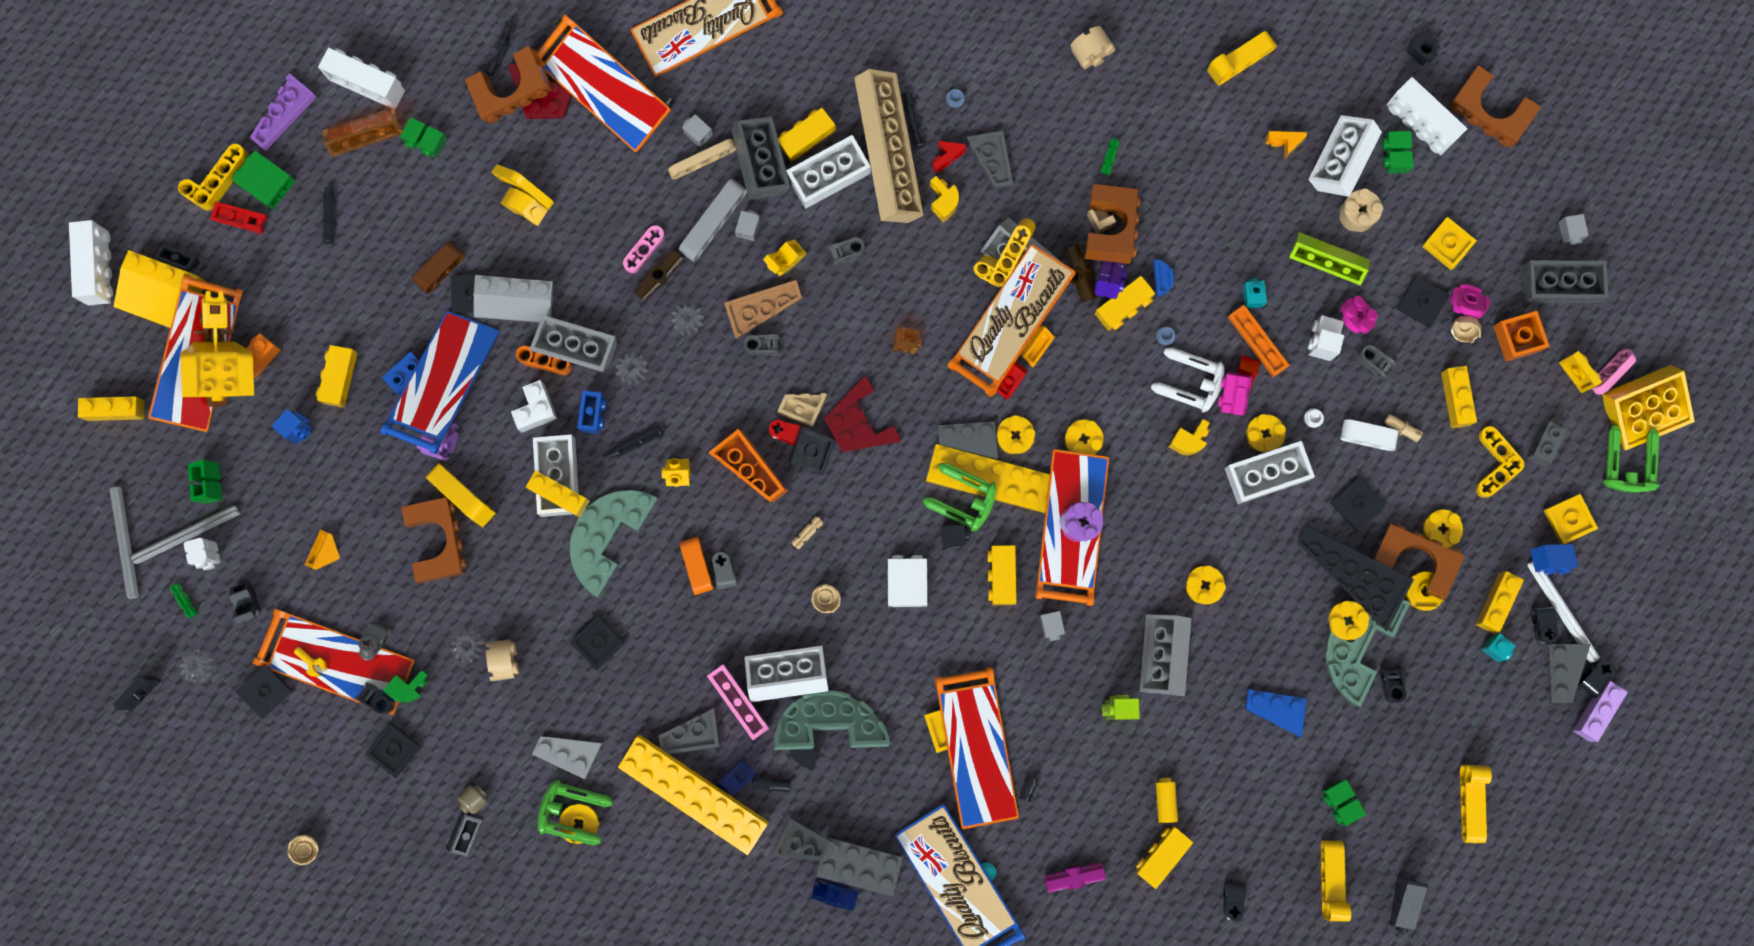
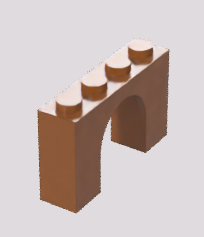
(533, 85)
(1468, 104)
(1123, 203)
(1445, 560)
(450, 561)

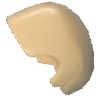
(1466, 329)
(826, 598)
(303, 849)

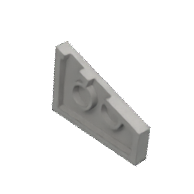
(568, 754)

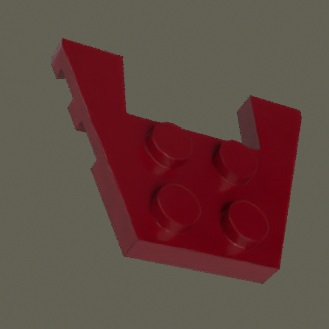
(549, 107)
(851, 426)

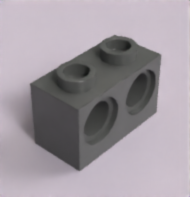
(1546, 443)

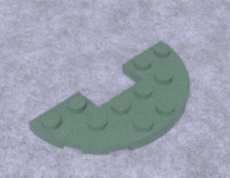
(596, 529)
(1344, 658)
(829, 712)

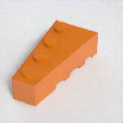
(747, 463)

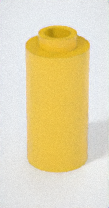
(1166, 801)

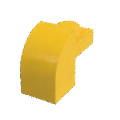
(947, 203)
(524, 205)
(785, 257)
(1190, 444)

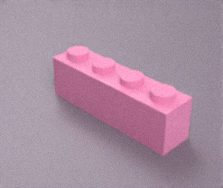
(738, 702)

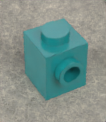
(1254, 293)
(1498, 648)

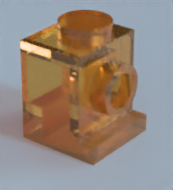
(906, 340)

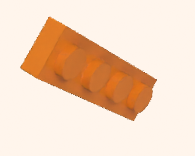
(1258, 341)

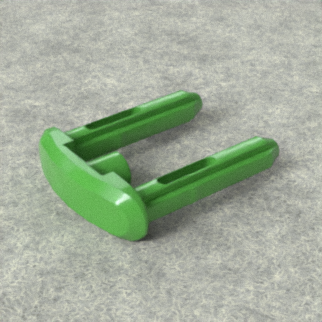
(1631, 479)
(983, 506)
(549, 806)

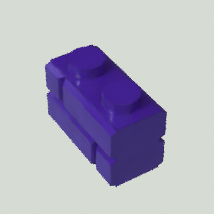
(1110, 278)

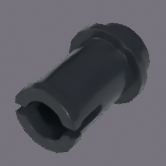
(1028, 788)

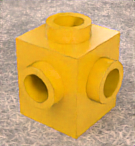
(676, 472)

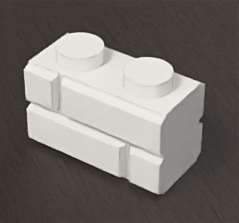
(202, 553)

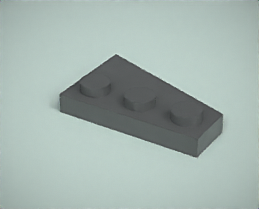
(993, 157)
(970, 437)
(1566, 669)
(692, 735)
(803, 843)

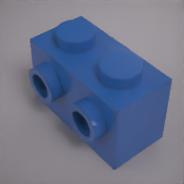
(400, 374)
(591, 412)
(293, 426)
(1554, 559)

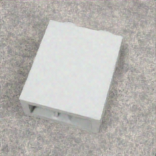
(907, 581)

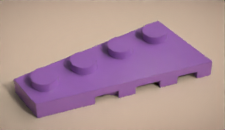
(289, 104)

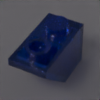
(736, 778)
(834, 894)

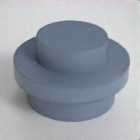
(955, 98)
(1165, 335)

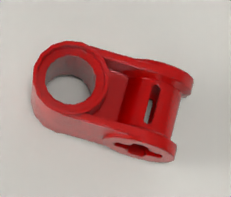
(788, 432)

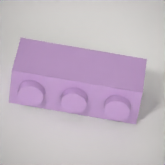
(1600, 712)

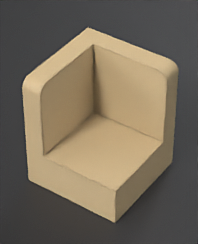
(1100, 220)

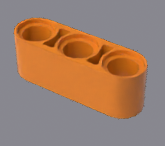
(534, 361)
(696, 565)

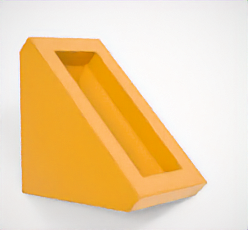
(1037, 345)
(323, 551)

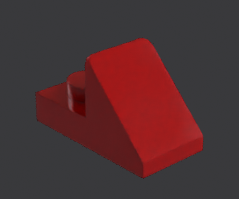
(951, 152)
(1248, 366)
(1012, 380)

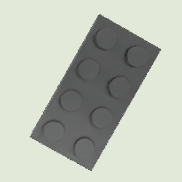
(760, 158)
(1565, 281)
(861, 867)

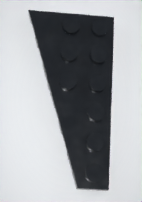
(1366, 580)

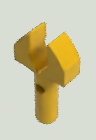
(311, 662)

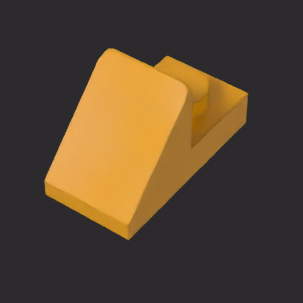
(1290, 140)

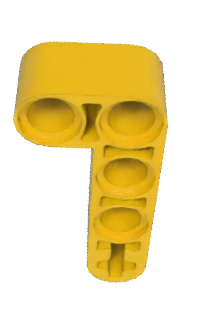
(1228, 66)
(216, 175)
(1011, 252)
(460, 495)
(1474, 802)
(1333, 882)

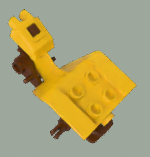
(215, 366)

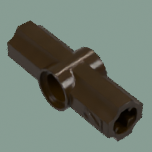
(1083, 274)
(649, 284)

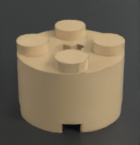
(1092, 47)
(1360, 200)
(501, 660)

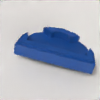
(1163, 277)

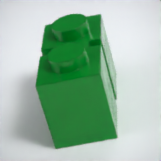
(426, 139)
(1396, 148)
(208, 474)
(1348, 811)

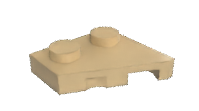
(802, 407)

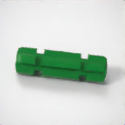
(1110, 156)
(183, 600)

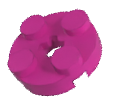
(1354, 307)
(1475, 307)

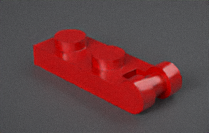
(238, 217)

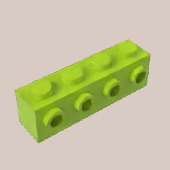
(1329, 258)
(1120, 708)

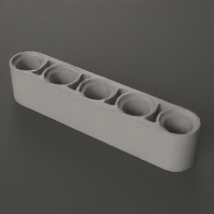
(712, 220)

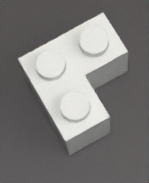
(1326, 338)
(539, 409)

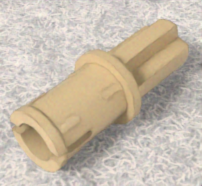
(1403, 428)

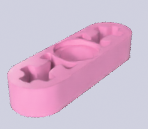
(631, 257)
(1621, 363)

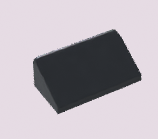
(176, 258)
(463, 834)

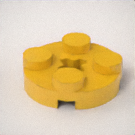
(1015, 424)
(1088, 428)
(1276, 431)
(1450, 520)
(1216, 586)
(1417, 598)
(1337, 622)
(579, 812)

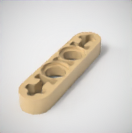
(702, 159)

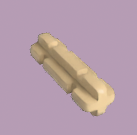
(807, 532)

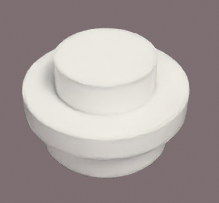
(1313, 418)

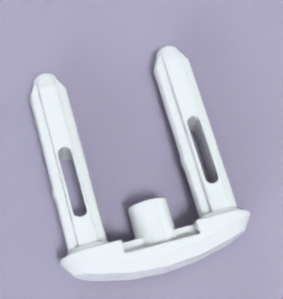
(1212, 387)

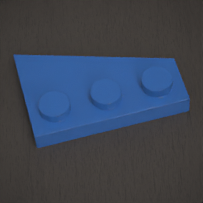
(1279, 709)

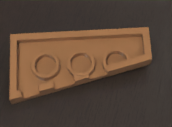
(758, 307)

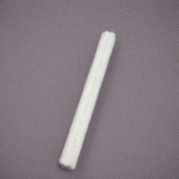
(1564, 612)

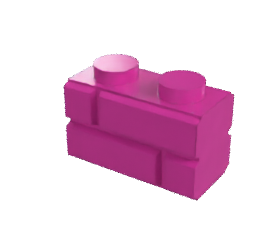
(1235, 393)

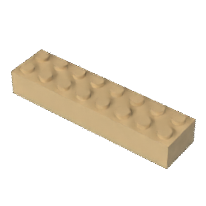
(888, 146)

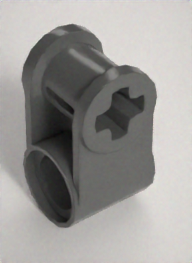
(845, 251)
(764, 344)
(1379, 362)
(724, 574)
(373, 640)

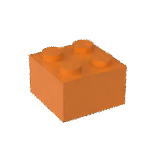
(1521, 336)

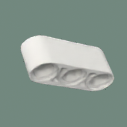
(1369, 435)

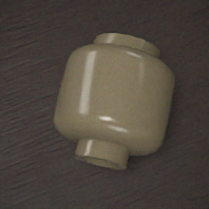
(472, 799)

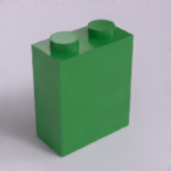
(263, 180)

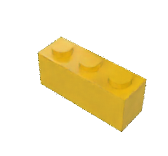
(806, 134)
(1126, 304)
(336, 376)
(1458, 397)
(111, 408)
(557, 494)
(1002, 575)
(1499, 602)
(1163, 856)

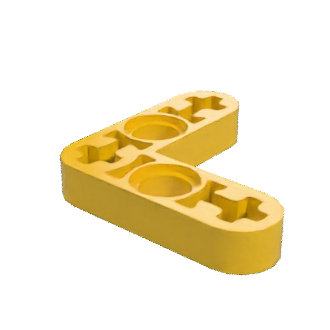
(516, 179)
(1504, 460)

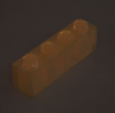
(362, 132)

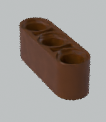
(438, 267)

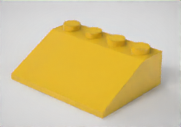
(150, 288)
(1647, 403)

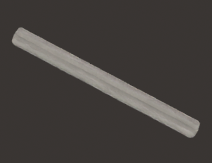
(185, 534)
(124, 542)

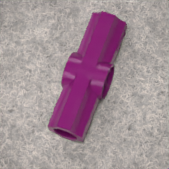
(1074, 877)

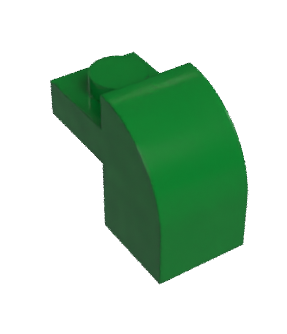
(404, 692)

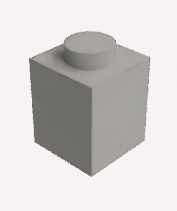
(697, 130)
(747, 225)
(1573, 229)
(1052, 626)

